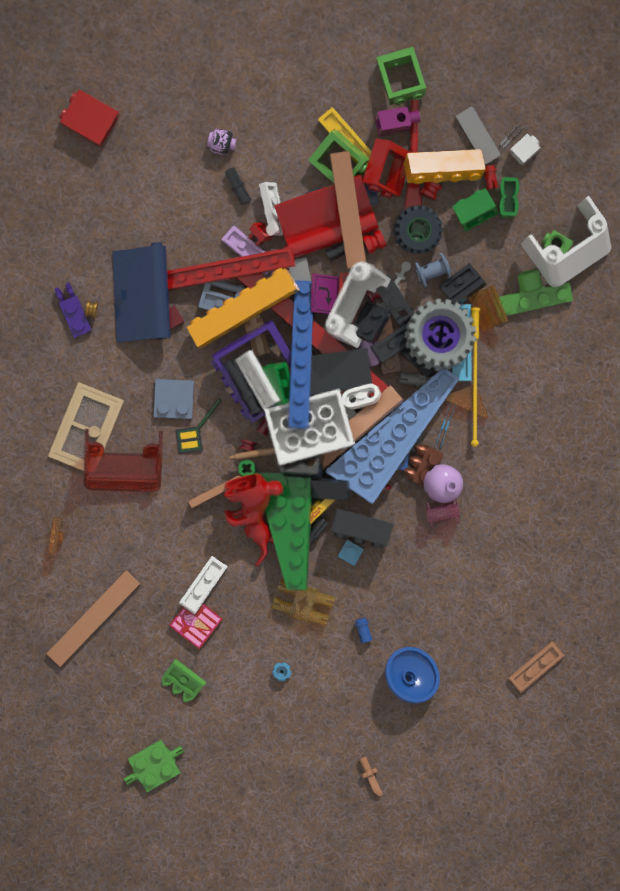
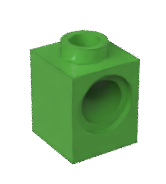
(565, 242)

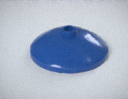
(420, 671)

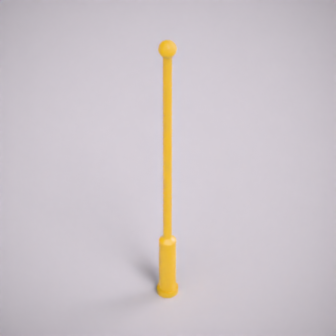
(475, 315)

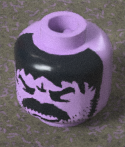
(221, 141)

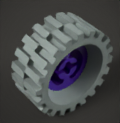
(460, 338)

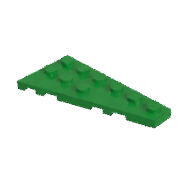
(290, 527)

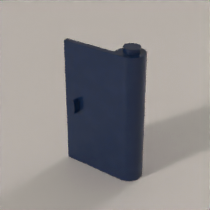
(141, 293)

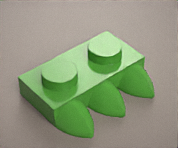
(184, 680)

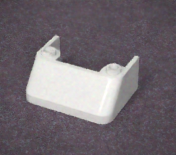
(560, 267)

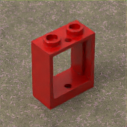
(375, 166)

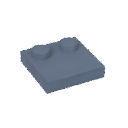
(173, 399)

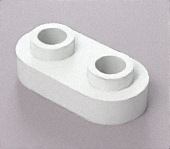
(362, 396)

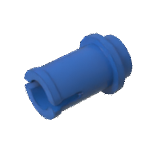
(363, 629)

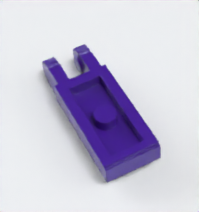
(73, 312)

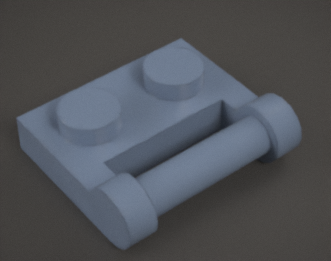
(213, 299)

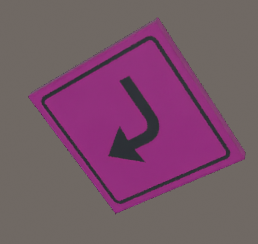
(324, 293)

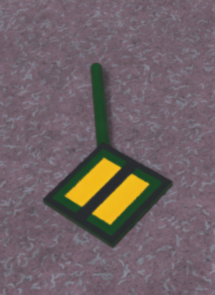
(190, 438)

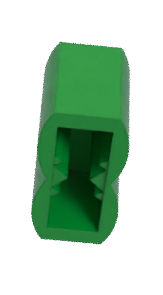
(508, 194)

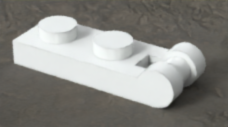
(270, 197)

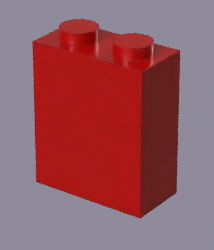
(89, 117)

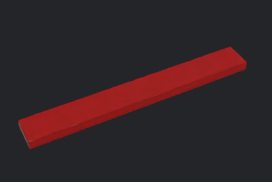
(231, 268)

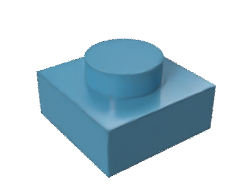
(350, 552)

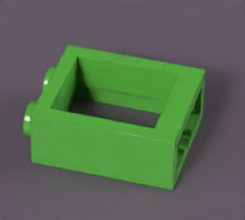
(395, 59)
(333, 137)

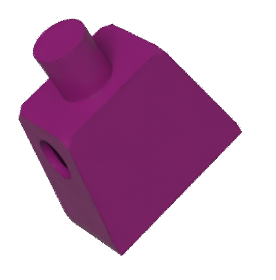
(388, 124)

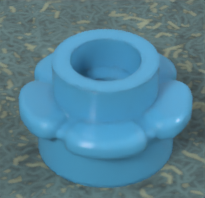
(276, 672)

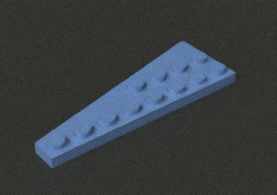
(383, 449)

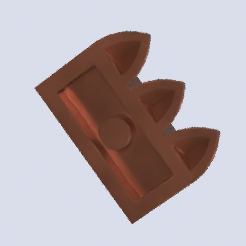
(428, 459)

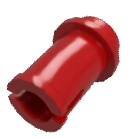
(490, 177)

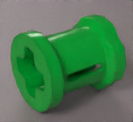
(247, 463)

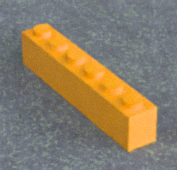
(242, 308)

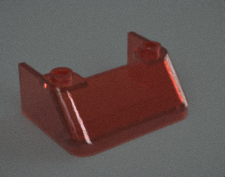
(122, 470)

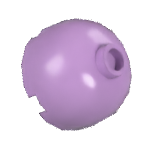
(443, 483)

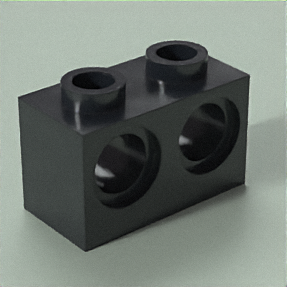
(301, 468)

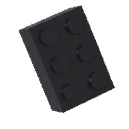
(362, 528)

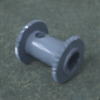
(433, 270)

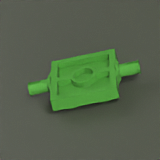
(154, 765)

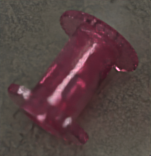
(443, 512)

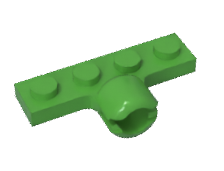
(534, 295)

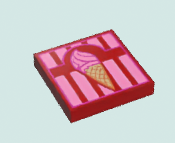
(196, 626)

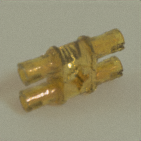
(307, 614)

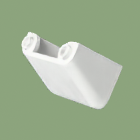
(361, 278)

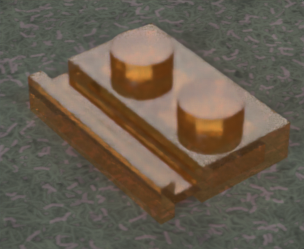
(491, 309)

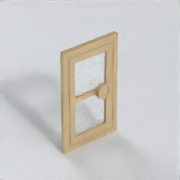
(86, 410)

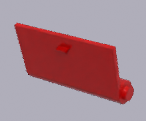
(314, 221)

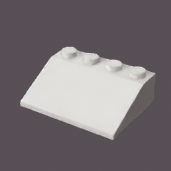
(326, 430)

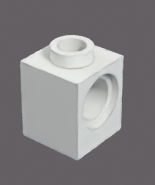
(525, 149)

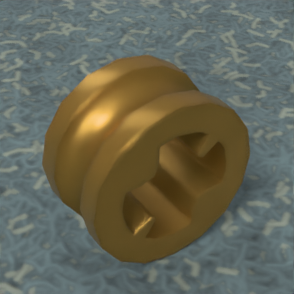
(91, 309)

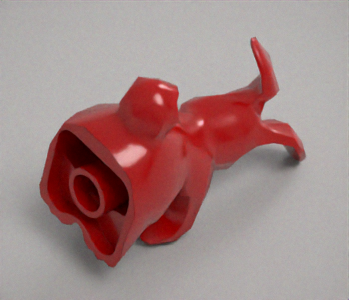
(254, 498)

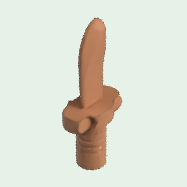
(369, 773)

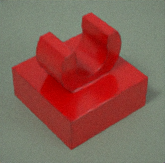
(259, 230)

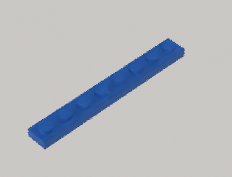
(301, 357)

